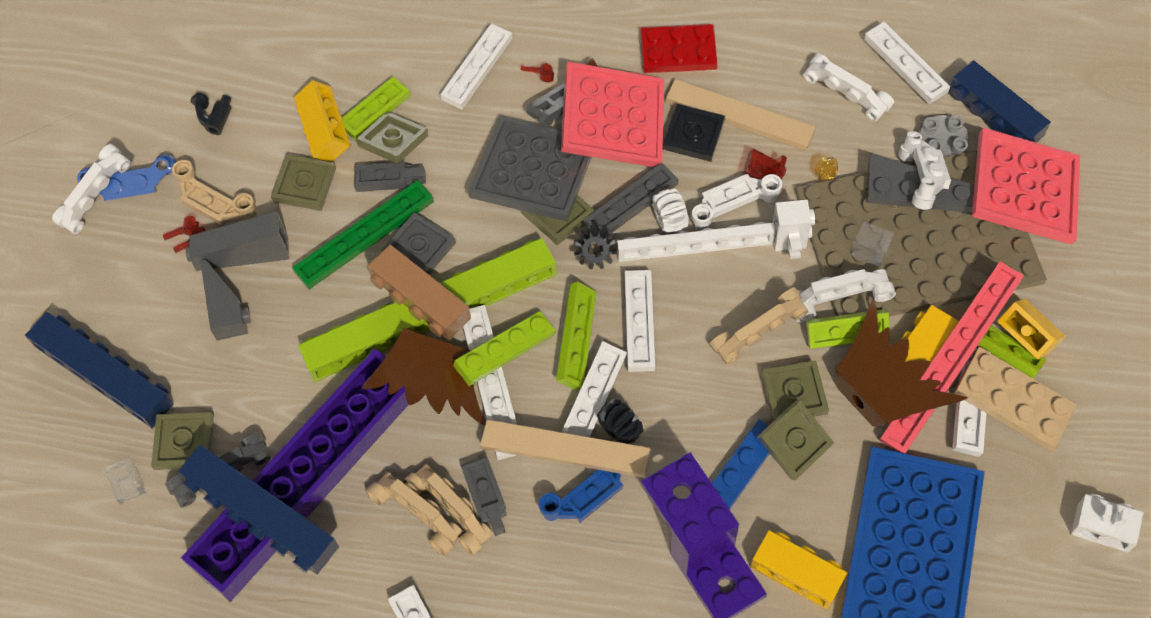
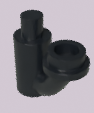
(218, 117)

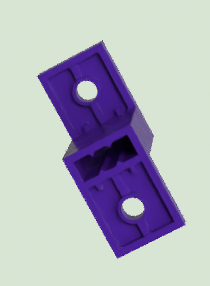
(703, 538)

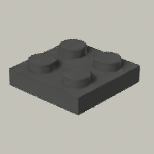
(422, 242)

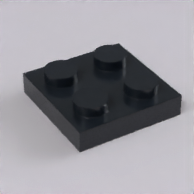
(694, 132)

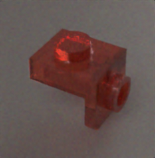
(760, 165)

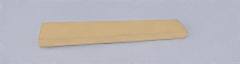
(743, 115)
(566, 448)

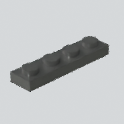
(631, 200)

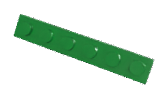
(362, 235)

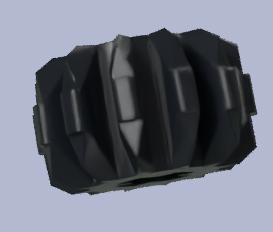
(600, 239)
(620, 422)

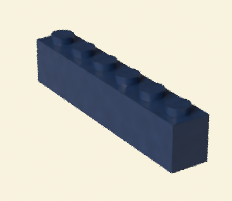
(99, 369)
(259, 510)

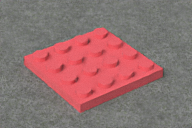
(612, 115)
(1026, 186)

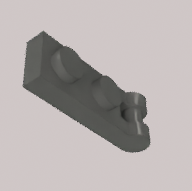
(552, 101)

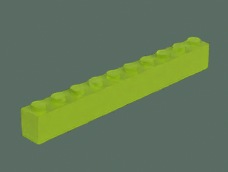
(379, 330)

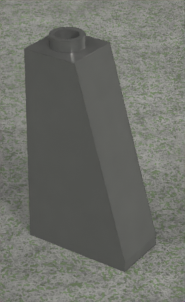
(240, 243)

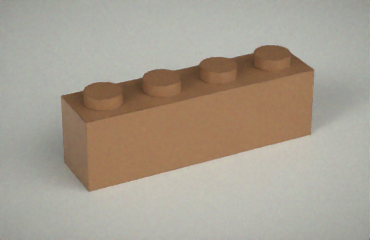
(419, 292)

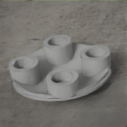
(945, 134)

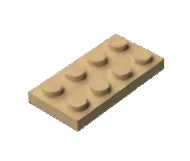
(1015, 399)

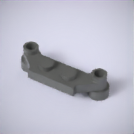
(251, 451)

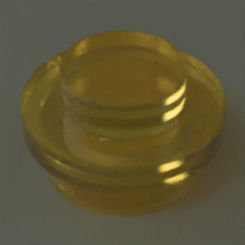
(826, 168)

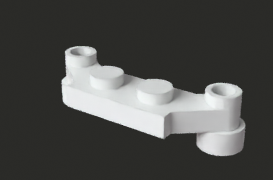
(854, 88)
(930, 167)
(94, 181)
(734, 195)
(845, 285)

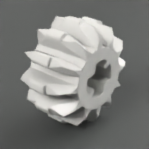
(670, 210)

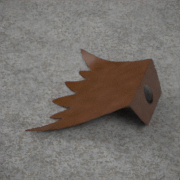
(427, 368)
(882, 382)

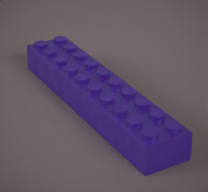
(300, 475)

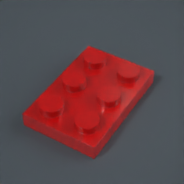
(678, 48)

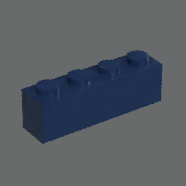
(997, 104)

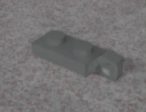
(387, 176)
(485, 493)

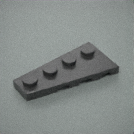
(896, 182)

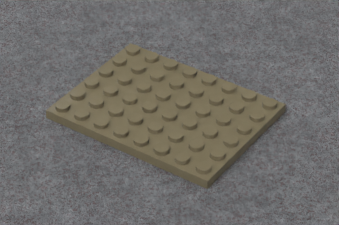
(933, 252)

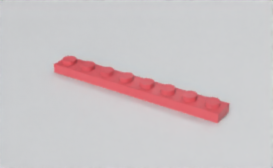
(957, 350)

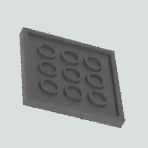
(529, 171)

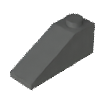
(224, 309)

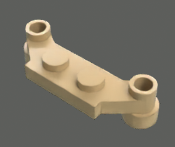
(208, 201)
(789, 305)
(458, 508)
(425, 511)

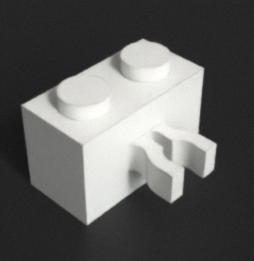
(793, 226)
(1107, 523)

